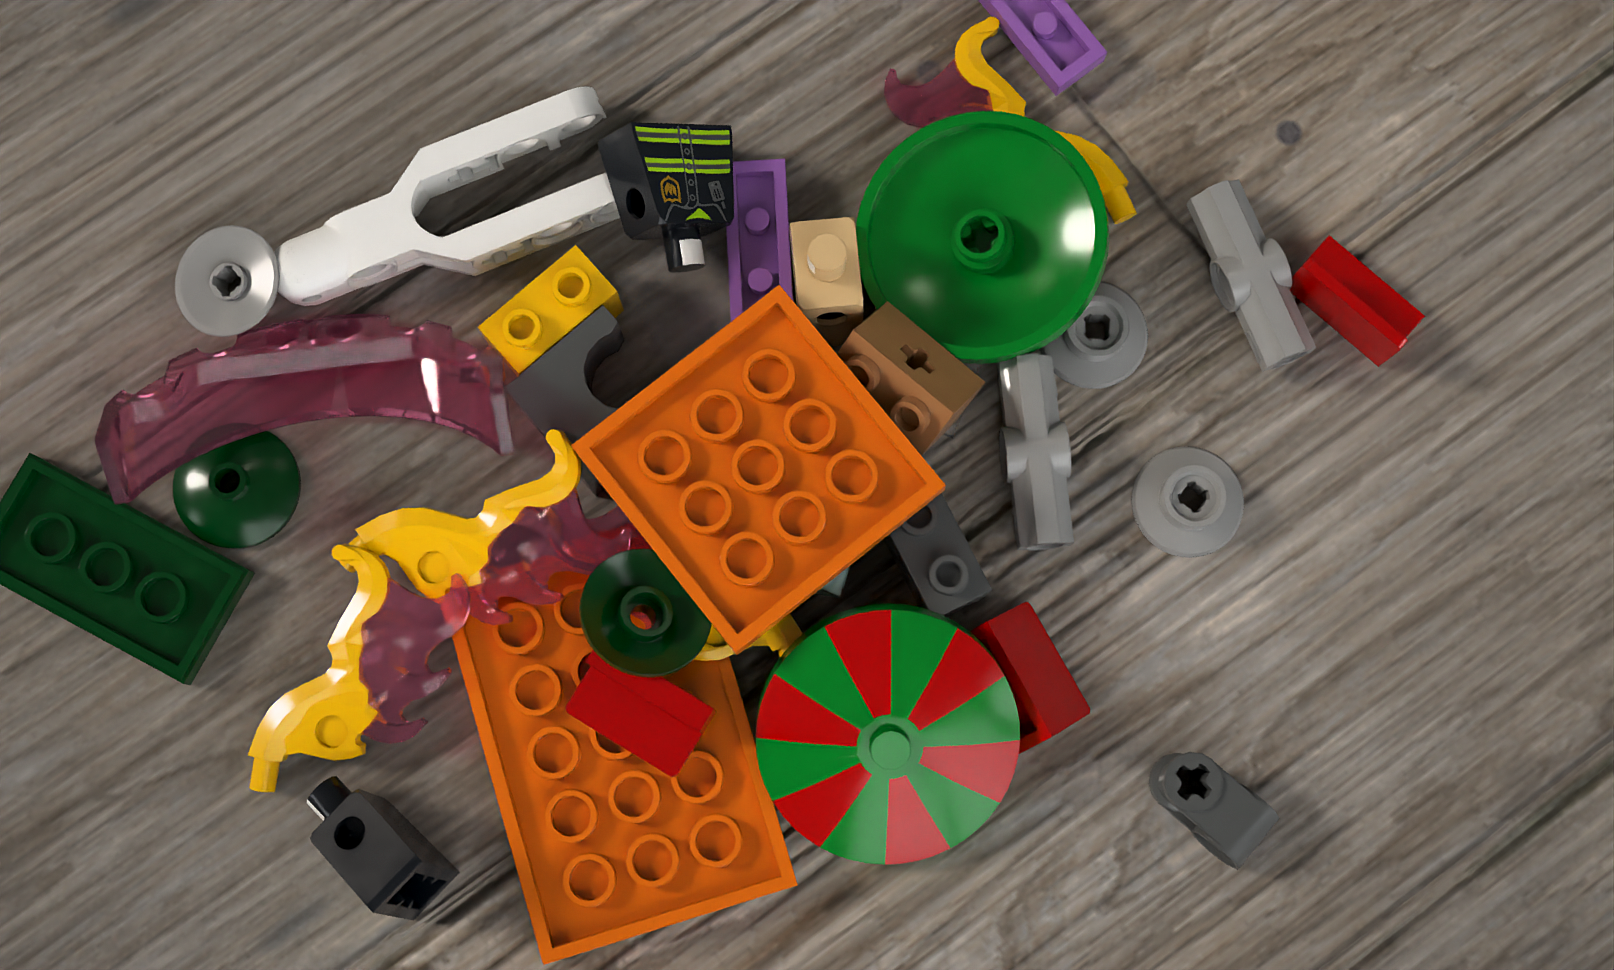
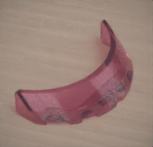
(298, 376)

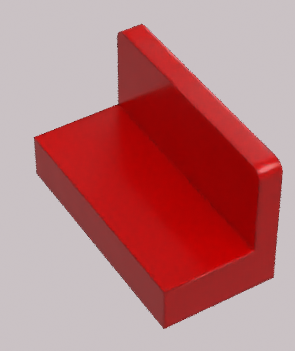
(1355, 301)
(1035, 672)
(641, 714)

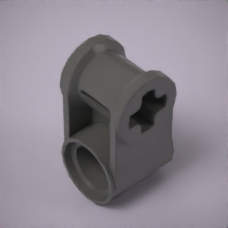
(1218, 812)

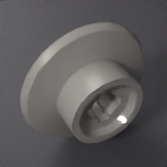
(209, 268)
(1096, 361)
(1173, 525)

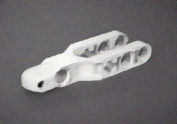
(383, 234)

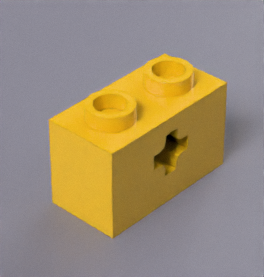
(549, 310)

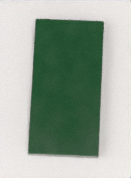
(115, 570)

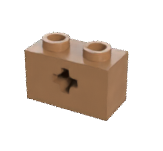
(909, 375)

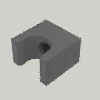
(558, 386)

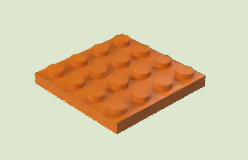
(758, 468)

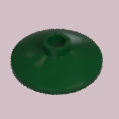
(258, 506)
(641, 583)

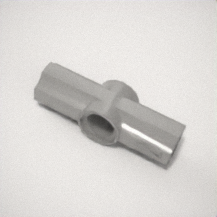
(1250, 275)
(1035, 452)

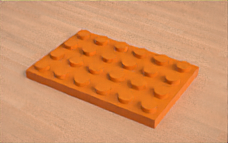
(592, 828)

